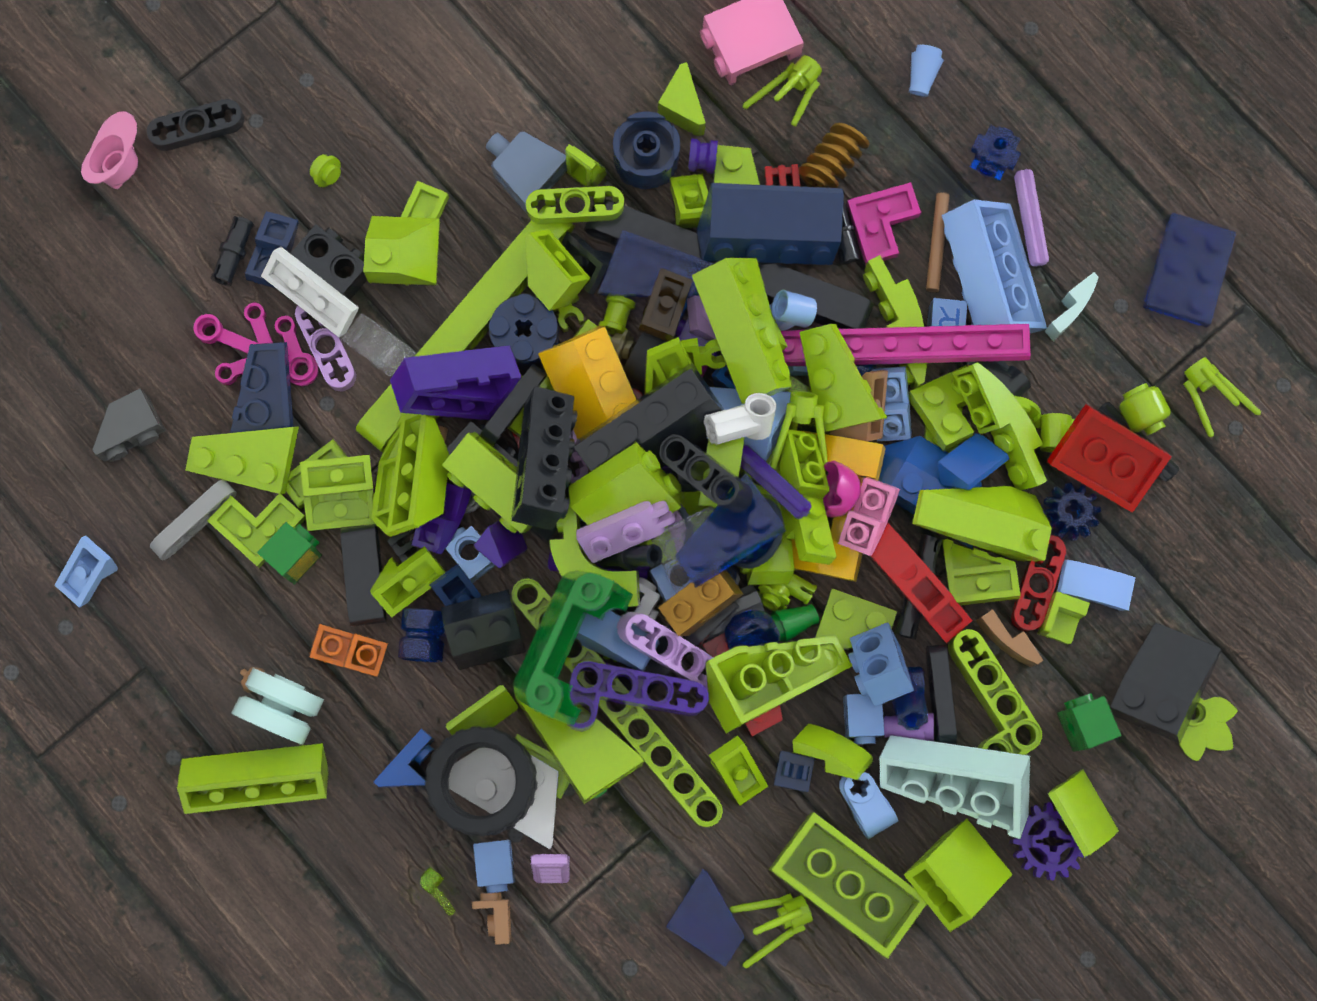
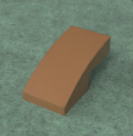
(1017, 647)

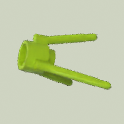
(800, 76)
(1206, 375)
(801, 410)
(792, 914)

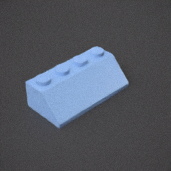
(992, 265)

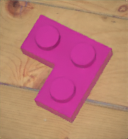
(874, 215)

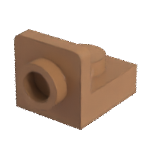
(499, 923)

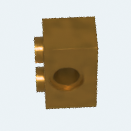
(696, 606)

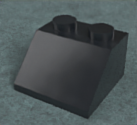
(482, 629)

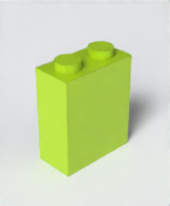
(622, 483)
(958, 875)

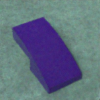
(438, 532)

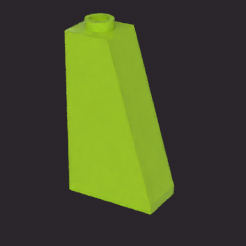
(588, 758)

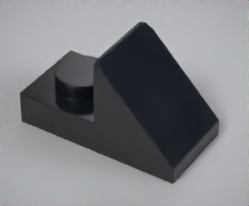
(592, 261)

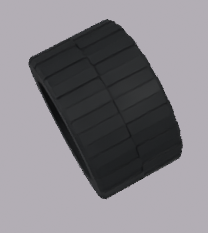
(438, 781)

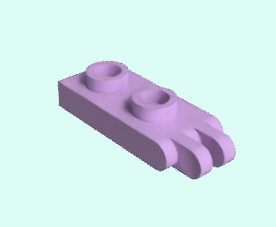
(624, 529)

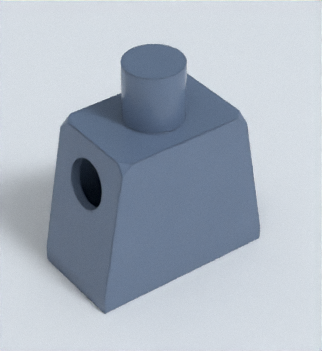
(525, 165)

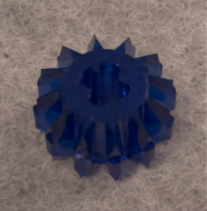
(1078, 502)

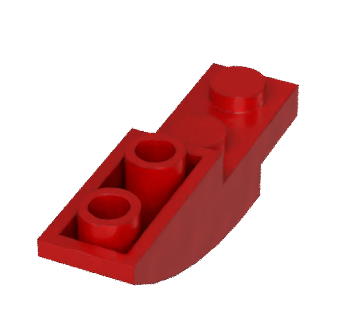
(919, 585)

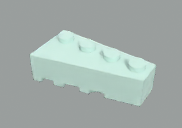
(960, 779)

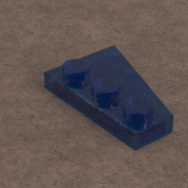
(638, 262)

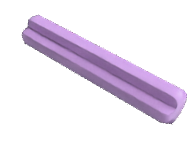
(1031, 217)

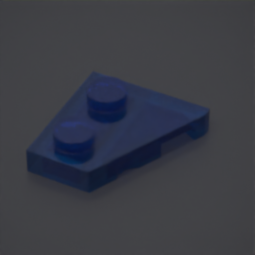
(707, 921)

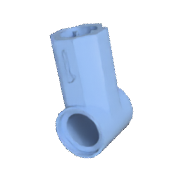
(792, 310)

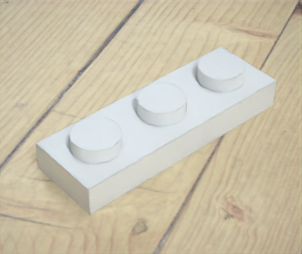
(309, 291)

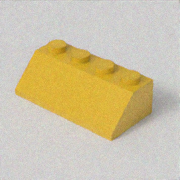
(590, 373)

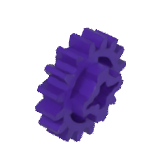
(1048, 855)

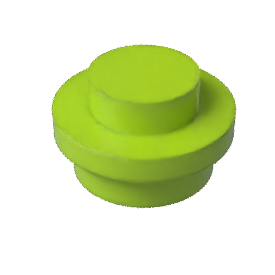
(325, 170)

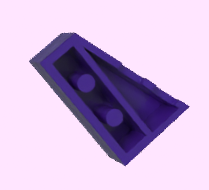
(456, 383)

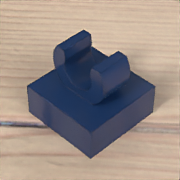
(794, 771)

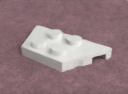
(489, 782)

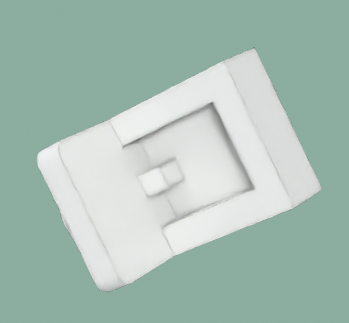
(649, 599)

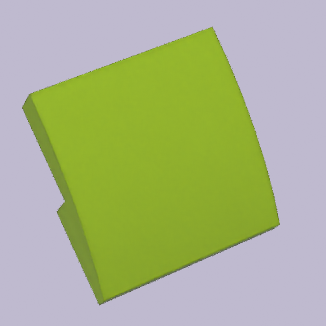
(337, 492)
(1083, 812)

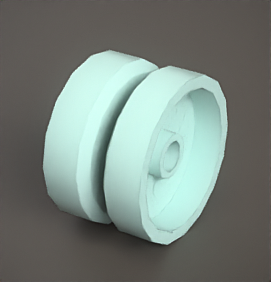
(278, 705)

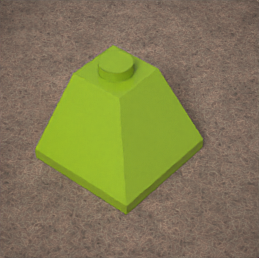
(402, 250)

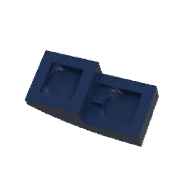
(273, 233)

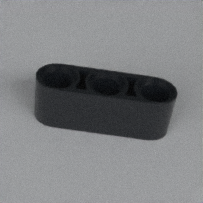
(718, 481)
(361, 569)

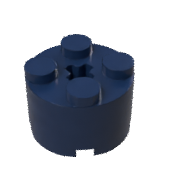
(640, 168)
(526, 314)

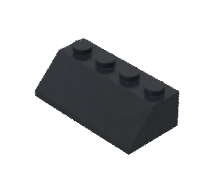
(667, 410)

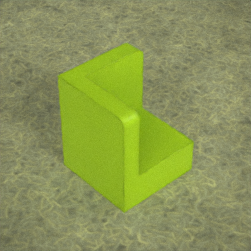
(1063, 617)

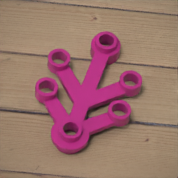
(296, 356)

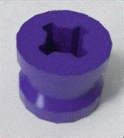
(702, 155)

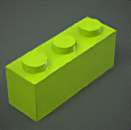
(487, 475)

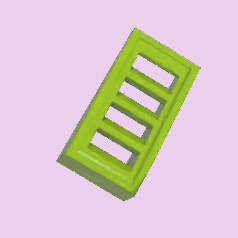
(583, 167)

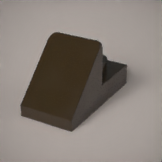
(665, 305)

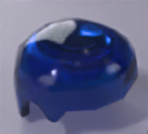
(751, 629)

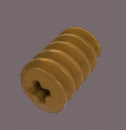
(832, 155)

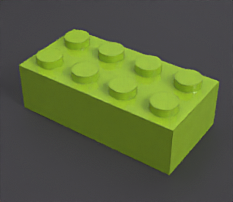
(848, 884)

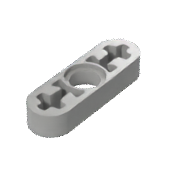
(191, 520)

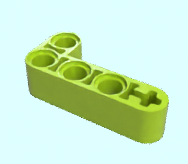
(989, 694)

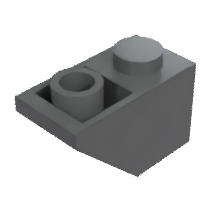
(127, 424)

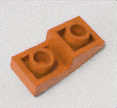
(348, 650)

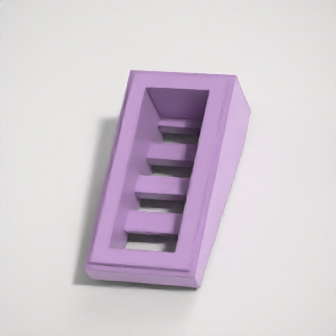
(551, 868)

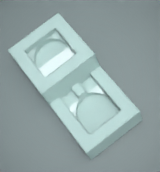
(1075, 302)

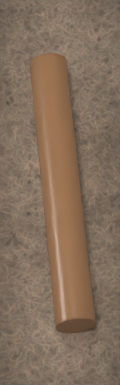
(937, 243)

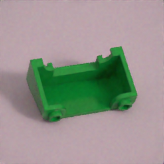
(574, 597)

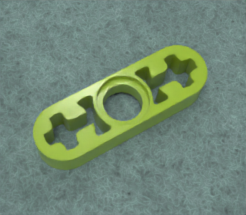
(599, 194)

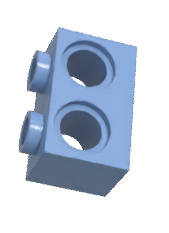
(880, 665)

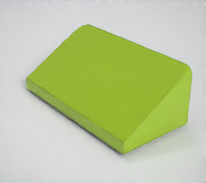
(485, 712)

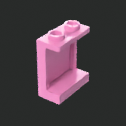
(750, 36)

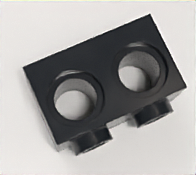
(334, 260)

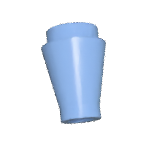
(924, 68)

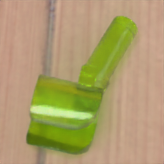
(430, 881)

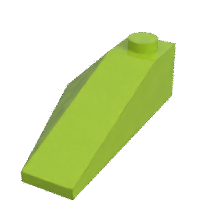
(988, 518)
(762, 677)

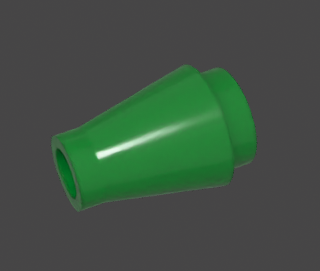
(794, 621)

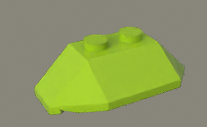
(411, 476)

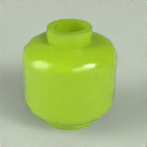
(1145, 409)

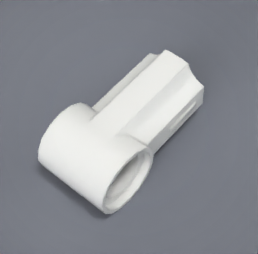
(747, 420)

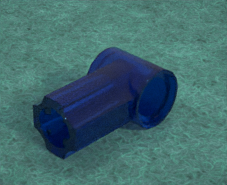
(911, 707)

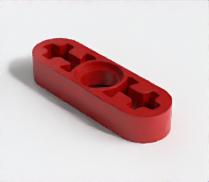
(1038, 610)

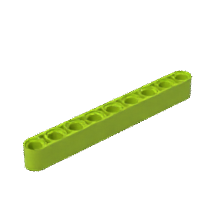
(464, 326)
(621, 720)

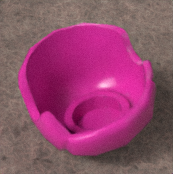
(843, 487)

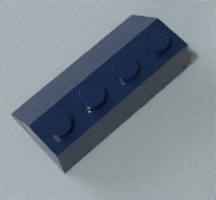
(771, 223)

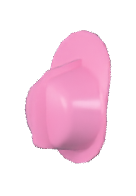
(112, 152)

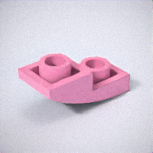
(870, 516)

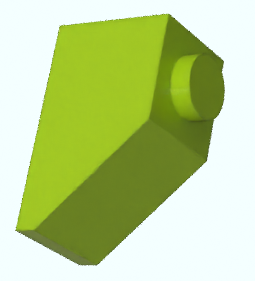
(552, 270)

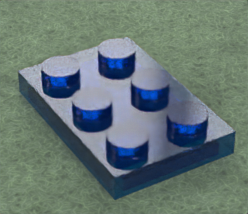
(1189, 270)

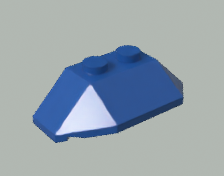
(912, 468)

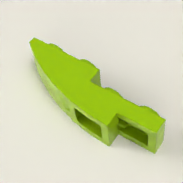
(899, 306)
(999, 412)
(804, 470)

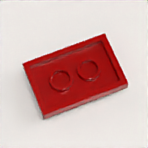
(1109, 458)

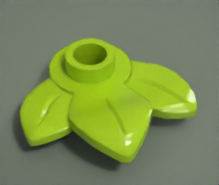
(1209, 728)

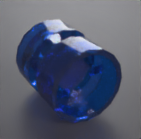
(422, 636)

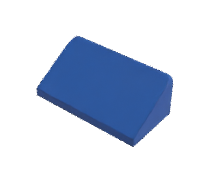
(970, 462)

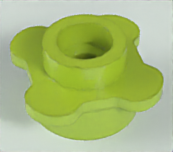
(774, 596)

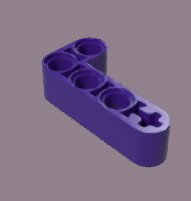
(637, 696)

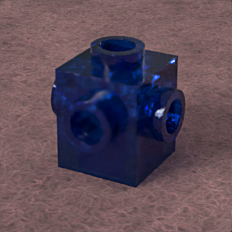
(995, 152)

